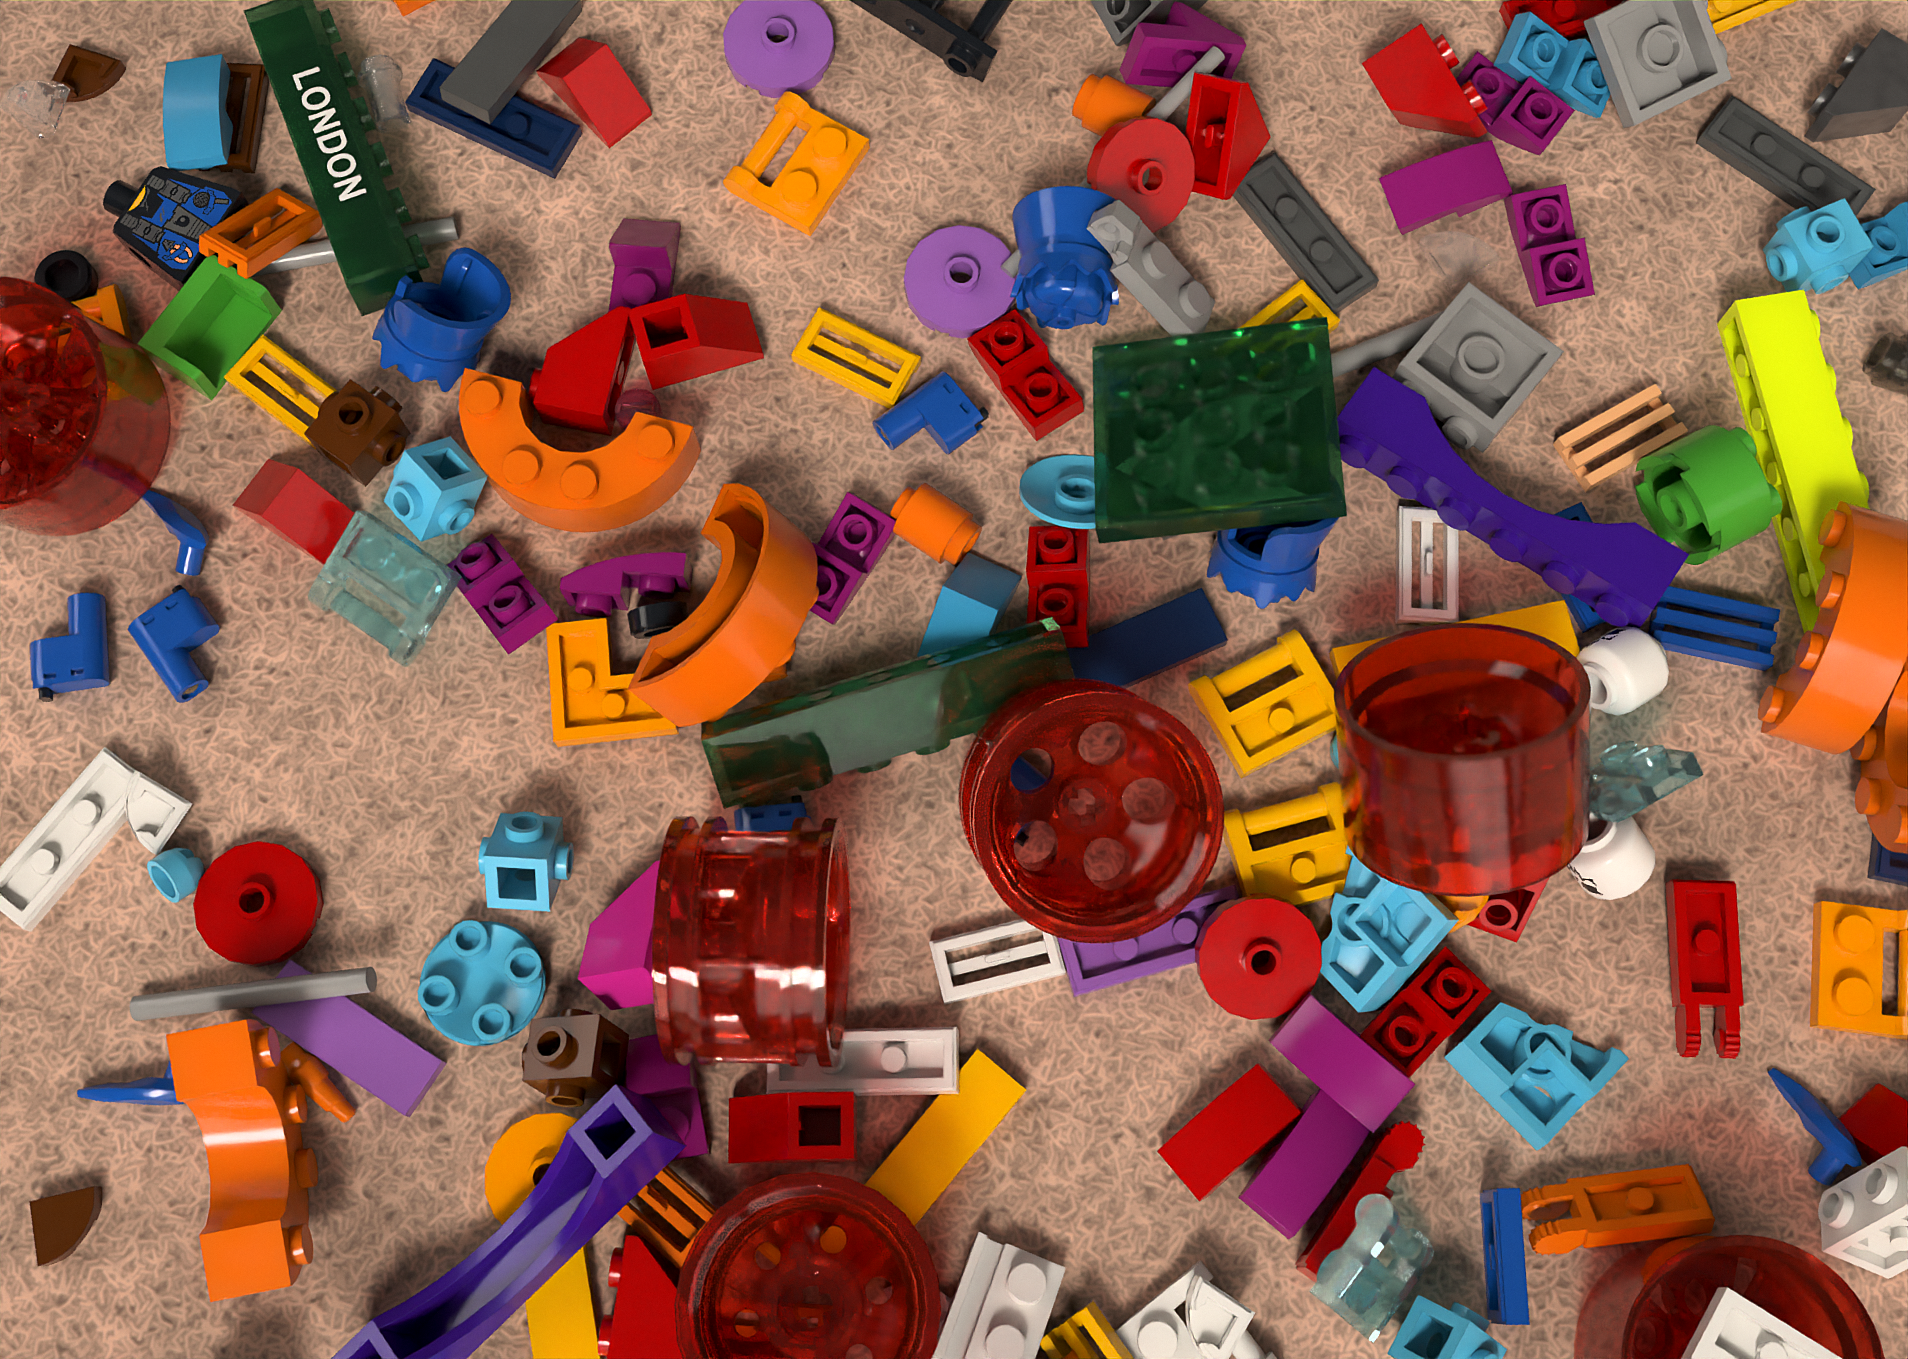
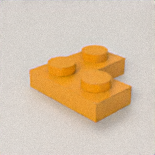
(585, 694)

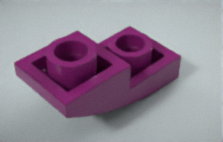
(1516, 113)
(1444, 185)
(1547, 246)
(849, 553)
(609, 583)
(501, 593)
(1341, 1062)
(1304, 1164)

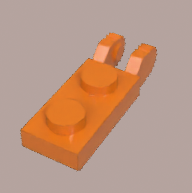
(1617, 1209)

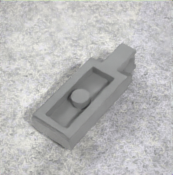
(1151, 271)

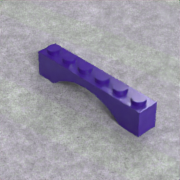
(1607, 566)
(592, 1177)

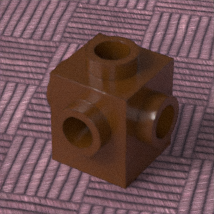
(359, 431)
(574, 1057)

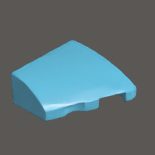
(1379, 936)
(1514, 1053)

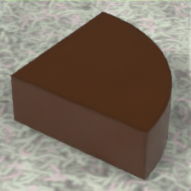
(87, 72)
(63, 1222)

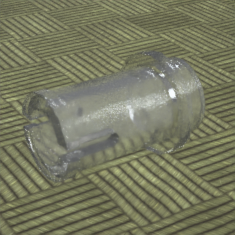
(381, 80)

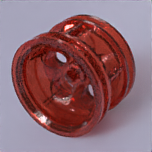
(1164, 854)
(752, 943)

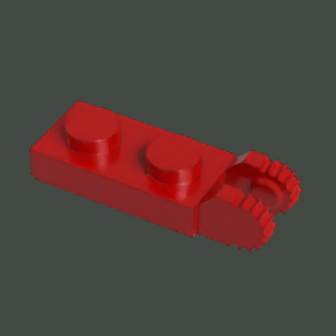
(1705, 962)
(1389, 1155)

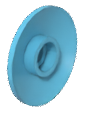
(1061, 490)

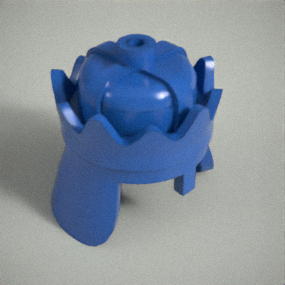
(1062, 265)
(441, 327)
(1269, 559)

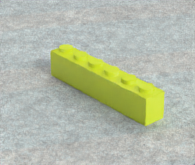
(1796, 427)

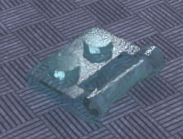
(392, 571)
(1636, 777)
(1357, 1283)

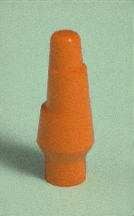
(313, 1077)

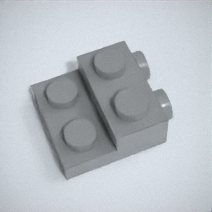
(1656, 55)
(1476, 367)

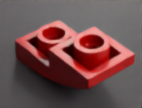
(1024, 374)
(1060, 580)
(1426, 1011)
(1230, 1131)

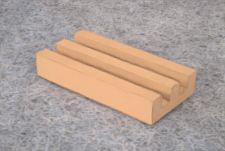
(1659, 414)

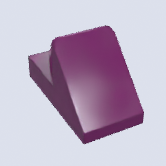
(1166, 52)
(643, 262)
(671, 1090)

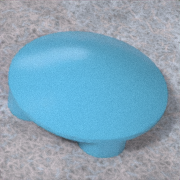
(482, 983)

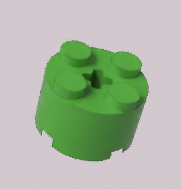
(1707, 492)

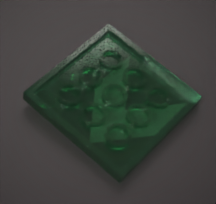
(1216, 432)

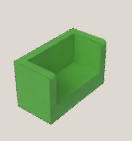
(209, 326)

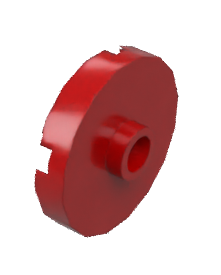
(1128, 152)
(282, 923)
(1240, 931)

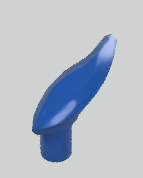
(185, 527)
(141, 1091)
(1818, 1120)

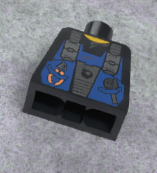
(165, 218)

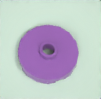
(782, 66)
(955, 306)

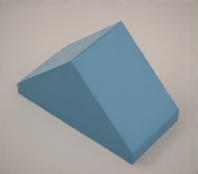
(969, 604)

